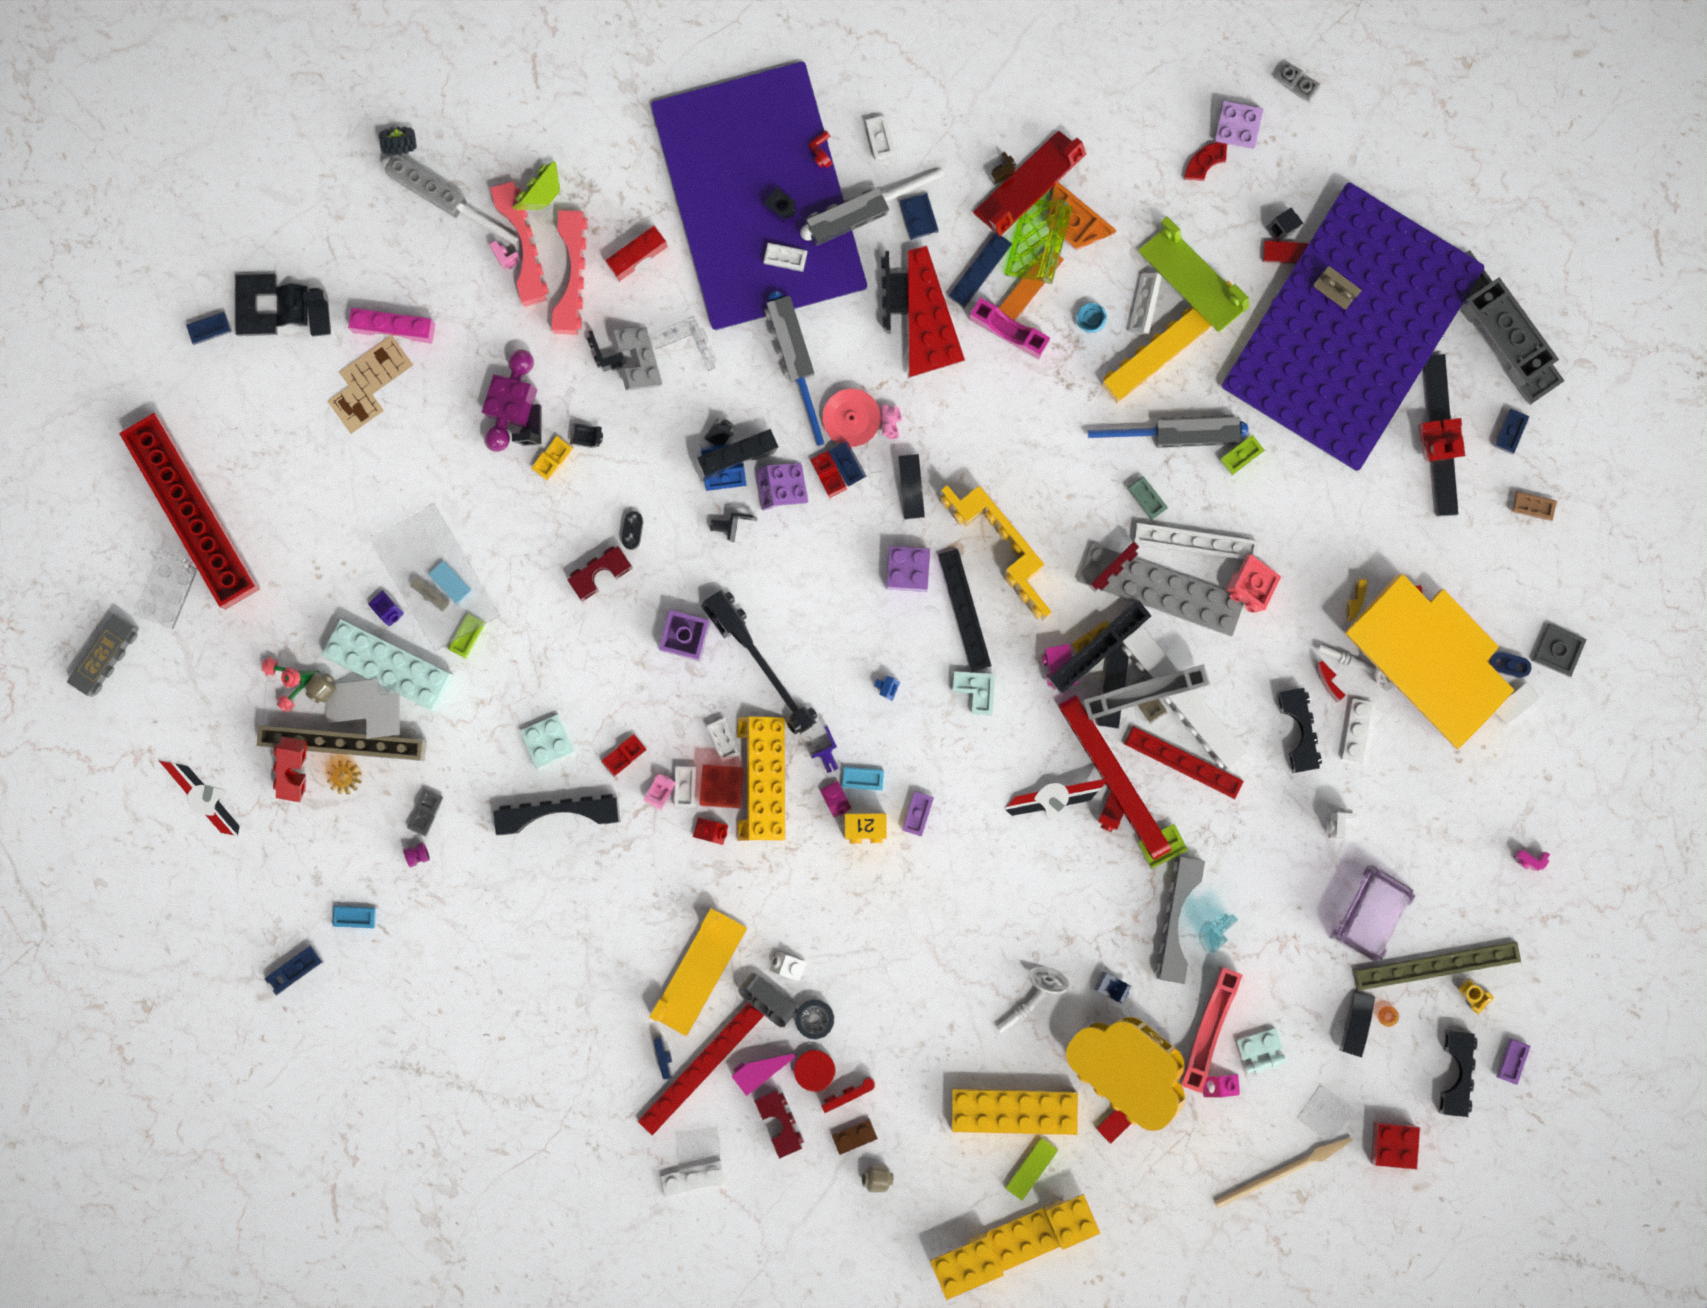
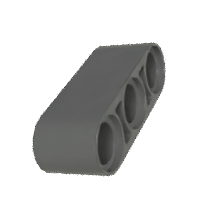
(767, 1000)

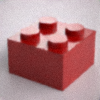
(1395, 1145)

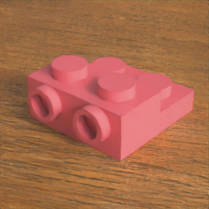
(1253, 584)

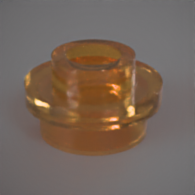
(1394, 1016)

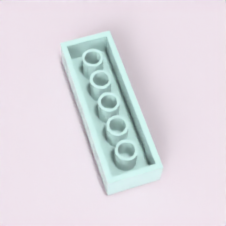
(394, 667)

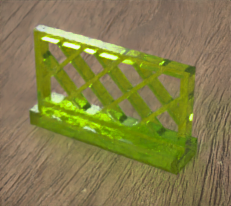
(1053, 239)

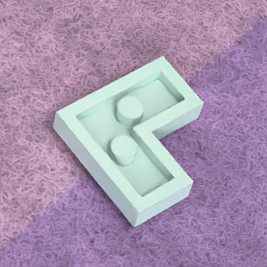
(979, 685)

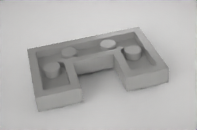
(646, 371)

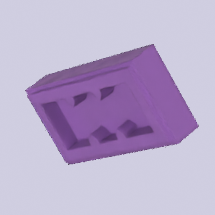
(1513, 1061)

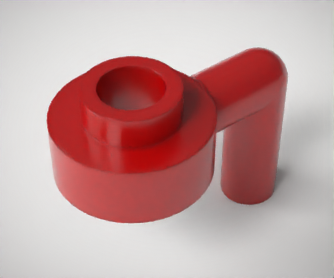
(821, 158)

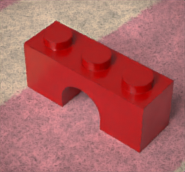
(644, 246)
(289, 754)

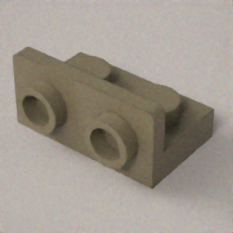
(1336, 288)

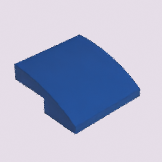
(728, 479)

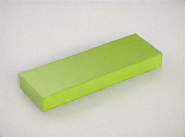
(1031, 1169)

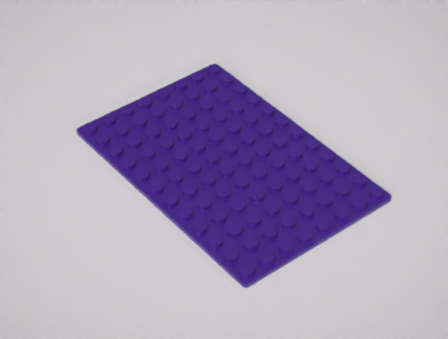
(725, 159)
(1347, 371)

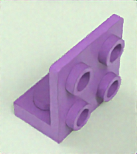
(781, 485)

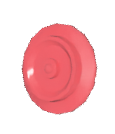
(851, 417)

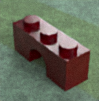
(584, 580)
(774, 1106)

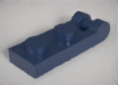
(294, 969)

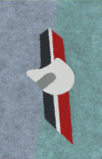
(203, 798)
(1054, 798)

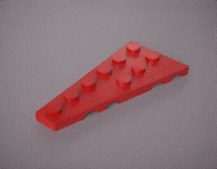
(929, 324)

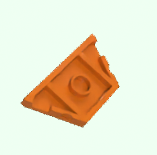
(1084, 224)

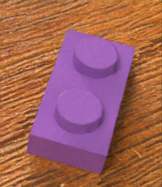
(918, 814)

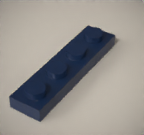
(979, 270)

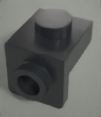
(720, 432)
(586, 436)

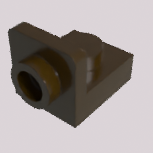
(1001, 172)

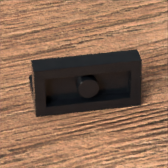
(291, 306)

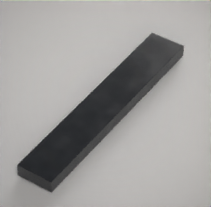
(965, 610)

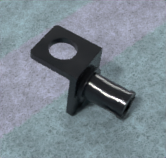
(731, 525)

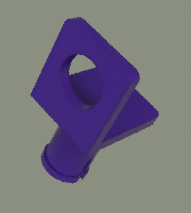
(826, 753)

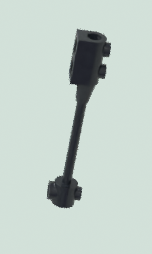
(731, 622)

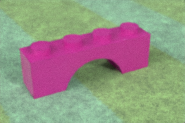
(998, 323)
(404, 326)

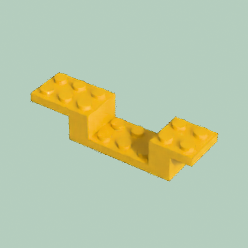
(1025, 567)
(1014, 1243)

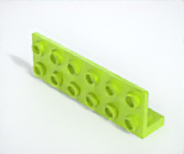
(1193, 277)

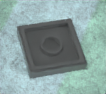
(1559, 650)

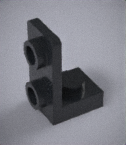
(533, 432)

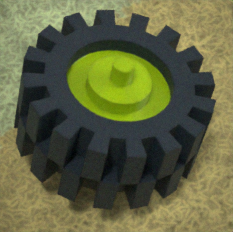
(397, 140)

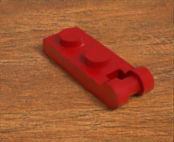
(849, 1094)

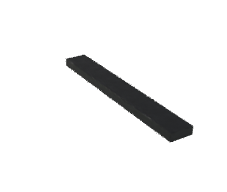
(1438, 411)

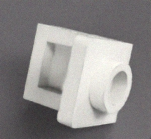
(787, 966)

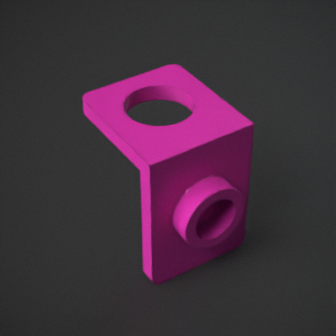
(1224, 1086)

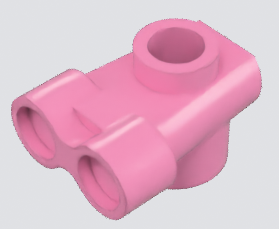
(888, 420)

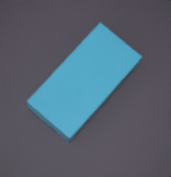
(862, 778)

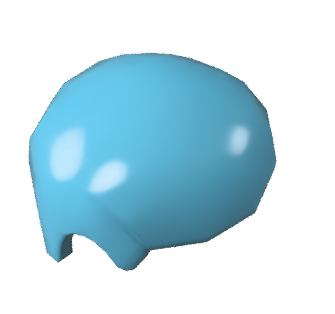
(1091, 317)

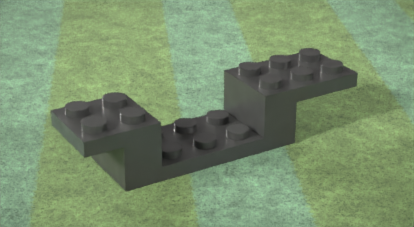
(1514, 336)

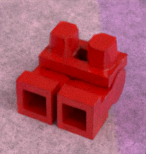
(1442, 439)

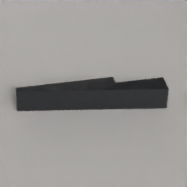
(1100, 646)

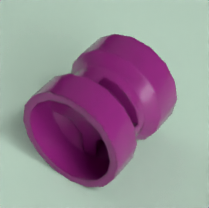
(416, 854)

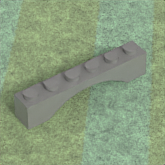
(1146, 691)
(1173, 963)

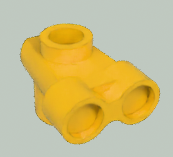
(1477, 997)

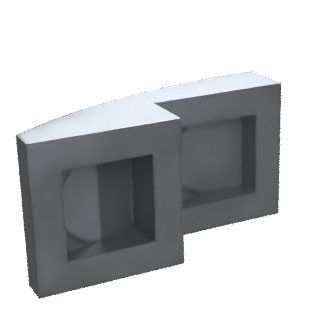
(425, 813)

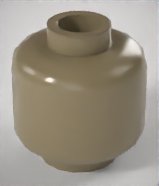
(320, 687)
(877, 1178)

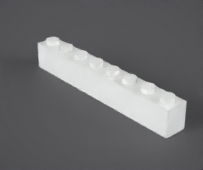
(1188, 704)

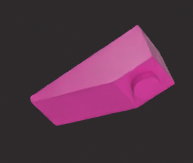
(757, 1072)

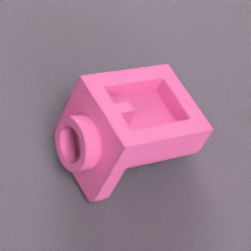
(501, 253)

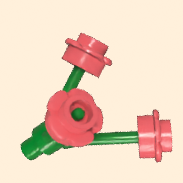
(289, 678)

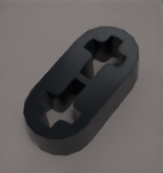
(637, 530)

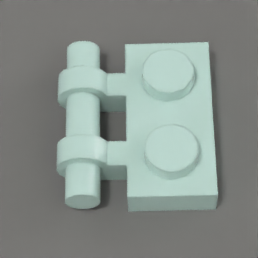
(1260, 1044)

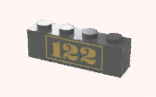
(103, 655)

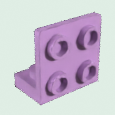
(1239, 124)

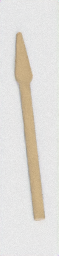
(1319, 1154)

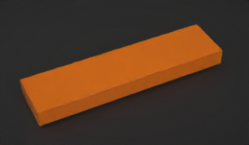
(1023, 294)

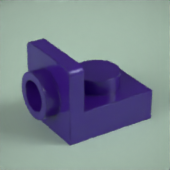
(385, 608)

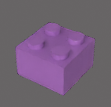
(908, 569)
(684, 635)

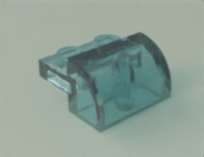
(1212, 935)

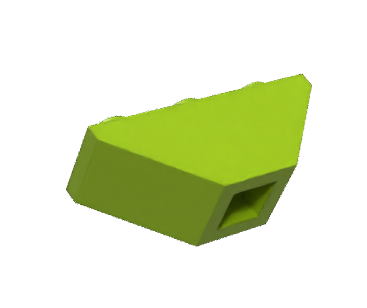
(540, 190)

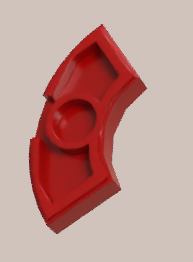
(1204, 160)

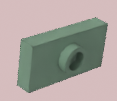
(1147, 498)

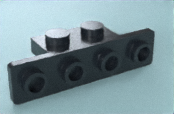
(896, 293)

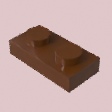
(854, 1137)

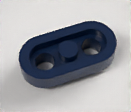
(1509, 664)

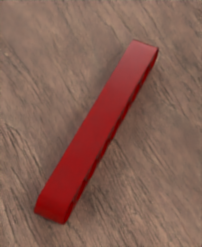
(1119, 783)

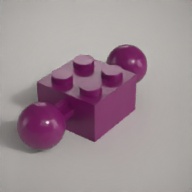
(509, 400)

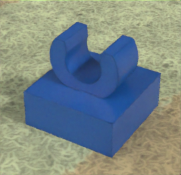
(887, 687)

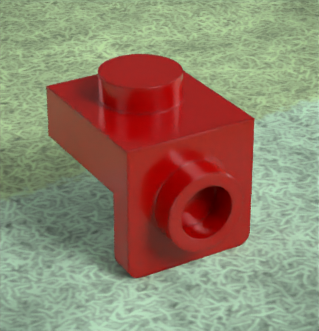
(710, 831)

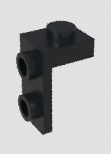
(318, 311)
(613, 362)

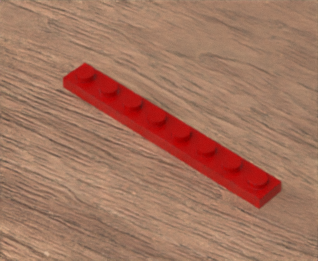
(700, 1068)

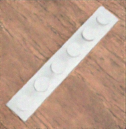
(1194, 542)

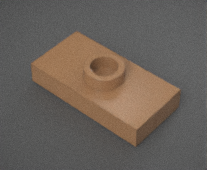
(1534, 506)

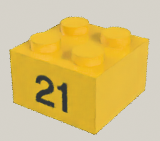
(865, 826)

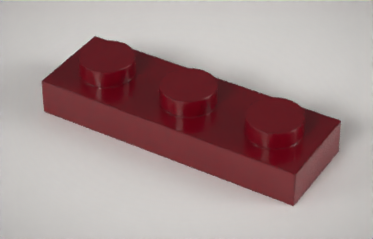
(1115, 567)

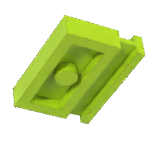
(1175, 841)

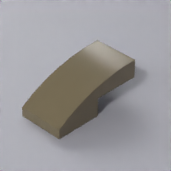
(1153, 709)

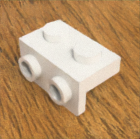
(1337, 822)

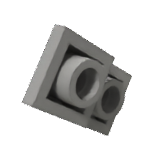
(1297, 82)

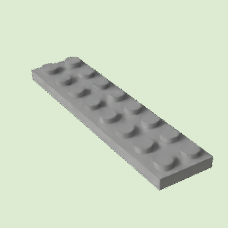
(1165, 591)

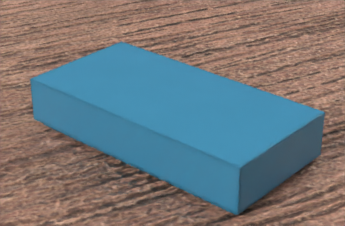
(354, 917)

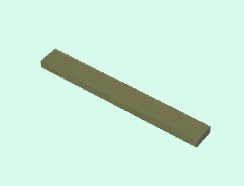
(1437, 966)

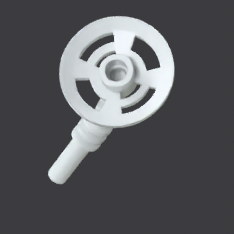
(1351, 661)
(1046, 984)

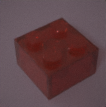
(722, 786)

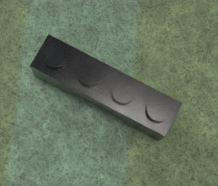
(724, 458)
(1295, 704)
(1457, 1099)

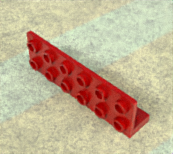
(1030, 182)

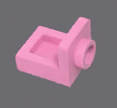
(659, 791)

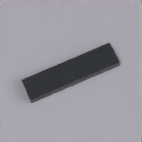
(1114, 679)

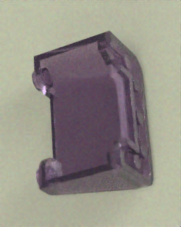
(1373, 914)

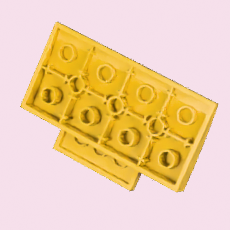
(1432, 657)

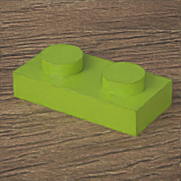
(1242, 455)

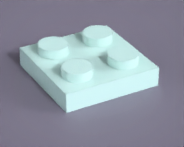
(547, 741)

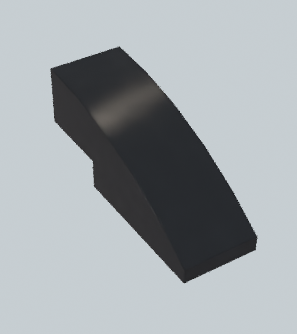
(911, 486)
(1357, 1024)

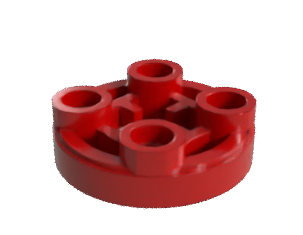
(814, 1070)

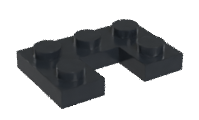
(246, 292)

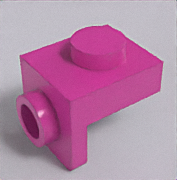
(835, 799)
(1527, 861)

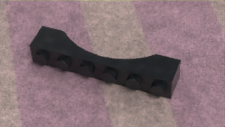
(514, 820)

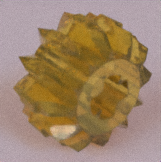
(350, 781)

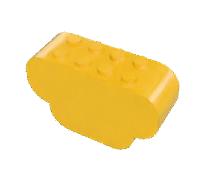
(1131, 1069)

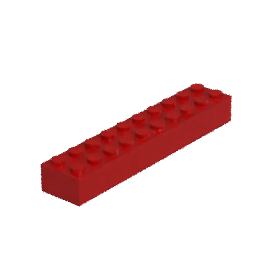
(189, 511)

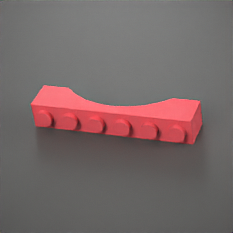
(529, 282)
(566, 313)
(1215, 1012)

